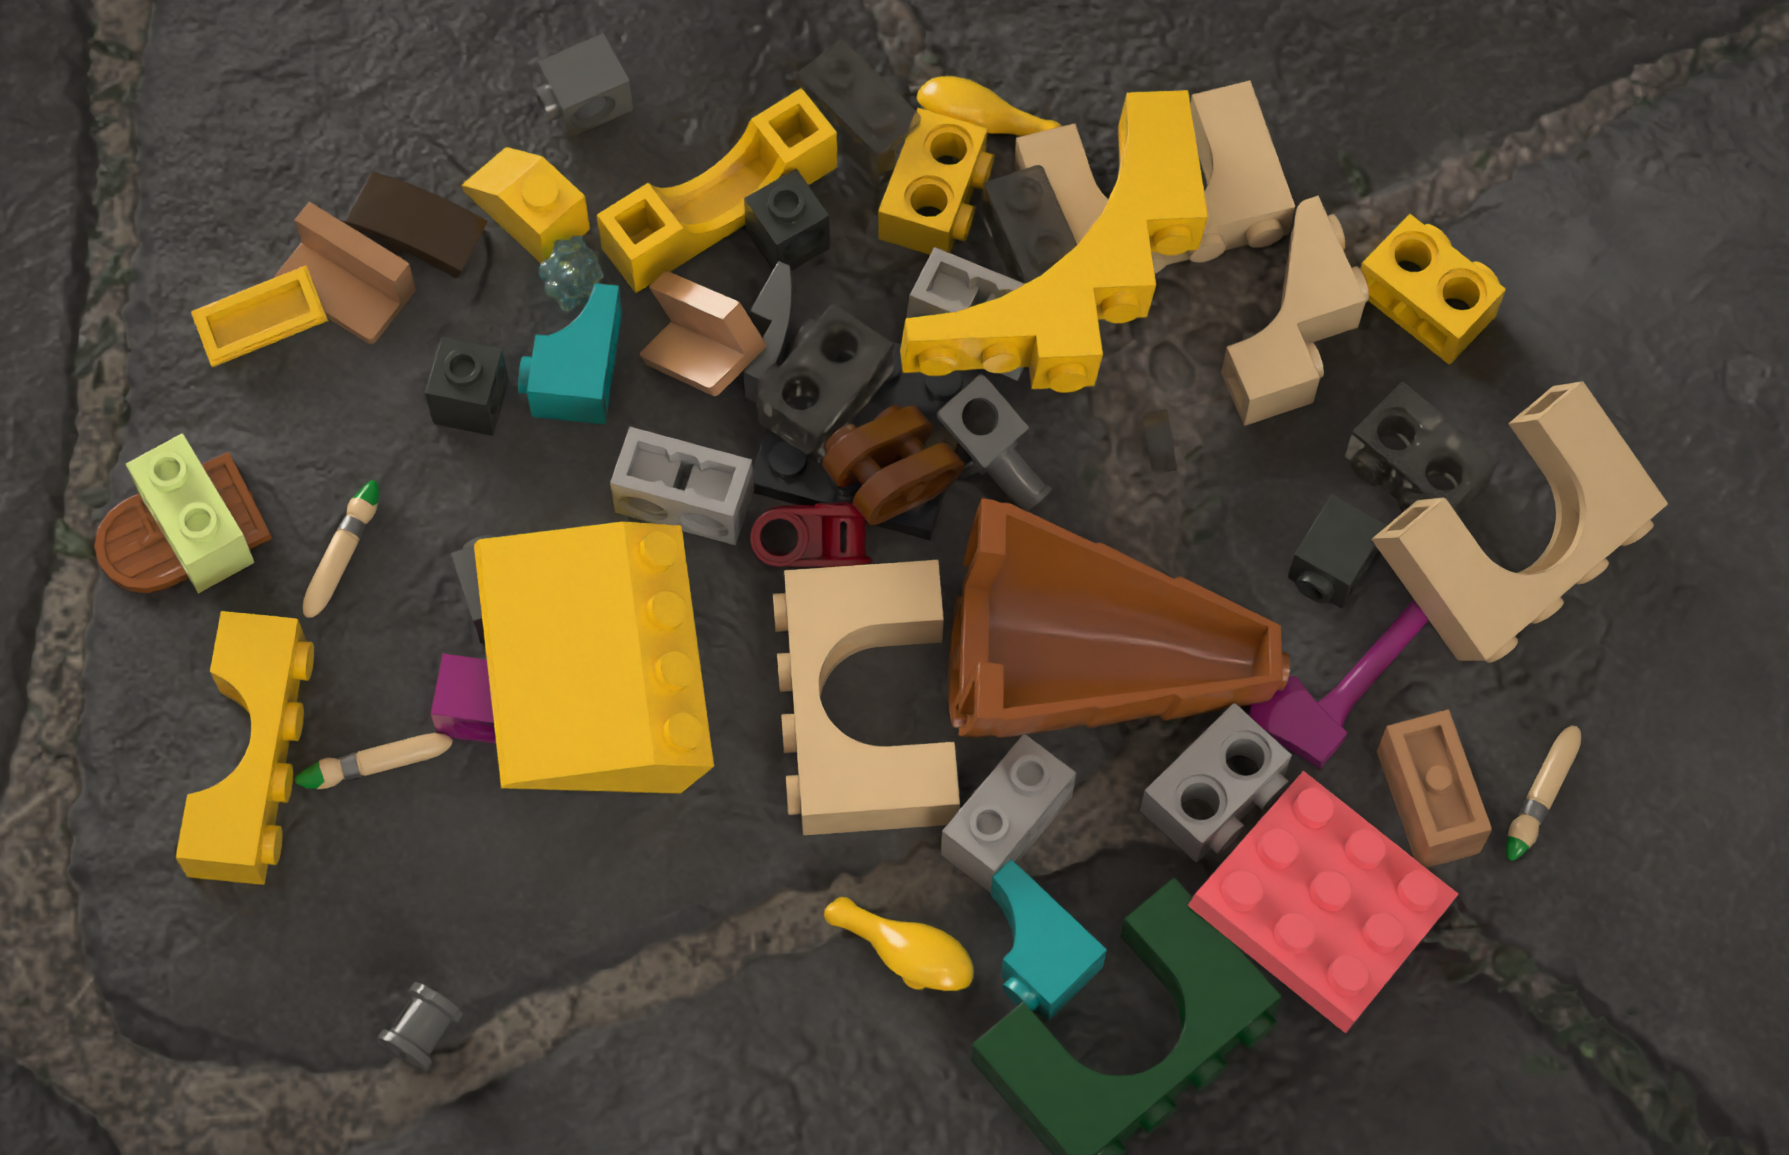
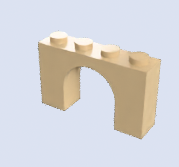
(1244, 178)
(1599, 503)
(838, 779)

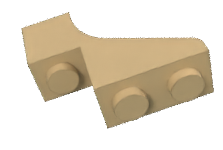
(1319, 300)

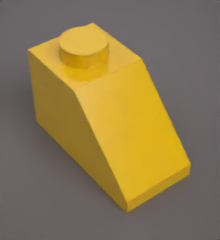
(529, 200)

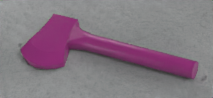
(1316, 728)

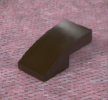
(416, 221)

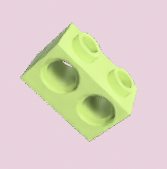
(190, 513)

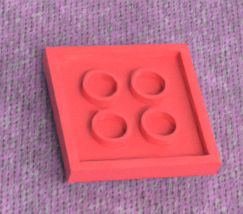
(1323, 901)

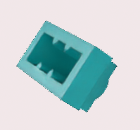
(575, 366)
(1050, 949)

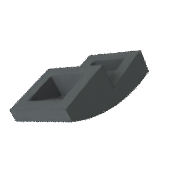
(773, 320)

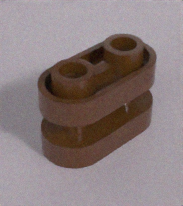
(891, 463)

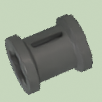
(420, 1026)

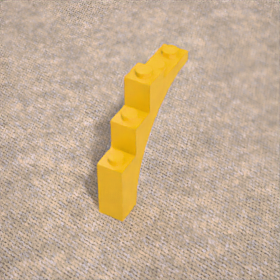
(1106, 276)

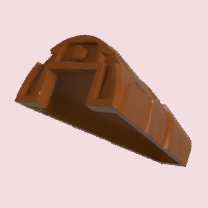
(1090, 637)

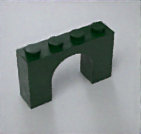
(1091, 1113)

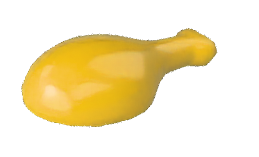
(979, 106)
(910, 949)

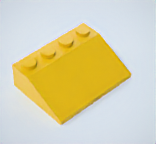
(594, 659)

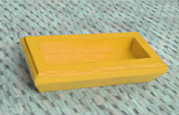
(259, 316)

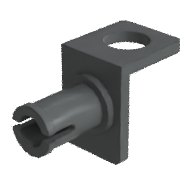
(995, 451)

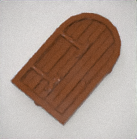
(137, 553)

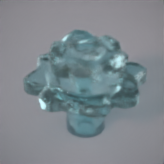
(571, 272)

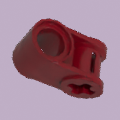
(818, 536)

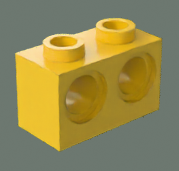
(925, 182)
(1419, 298)

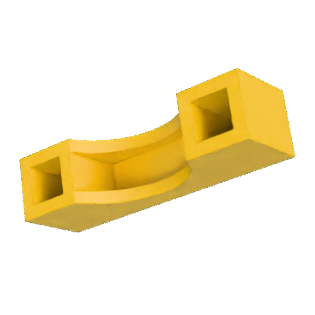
(669, 226)
(232, 826)

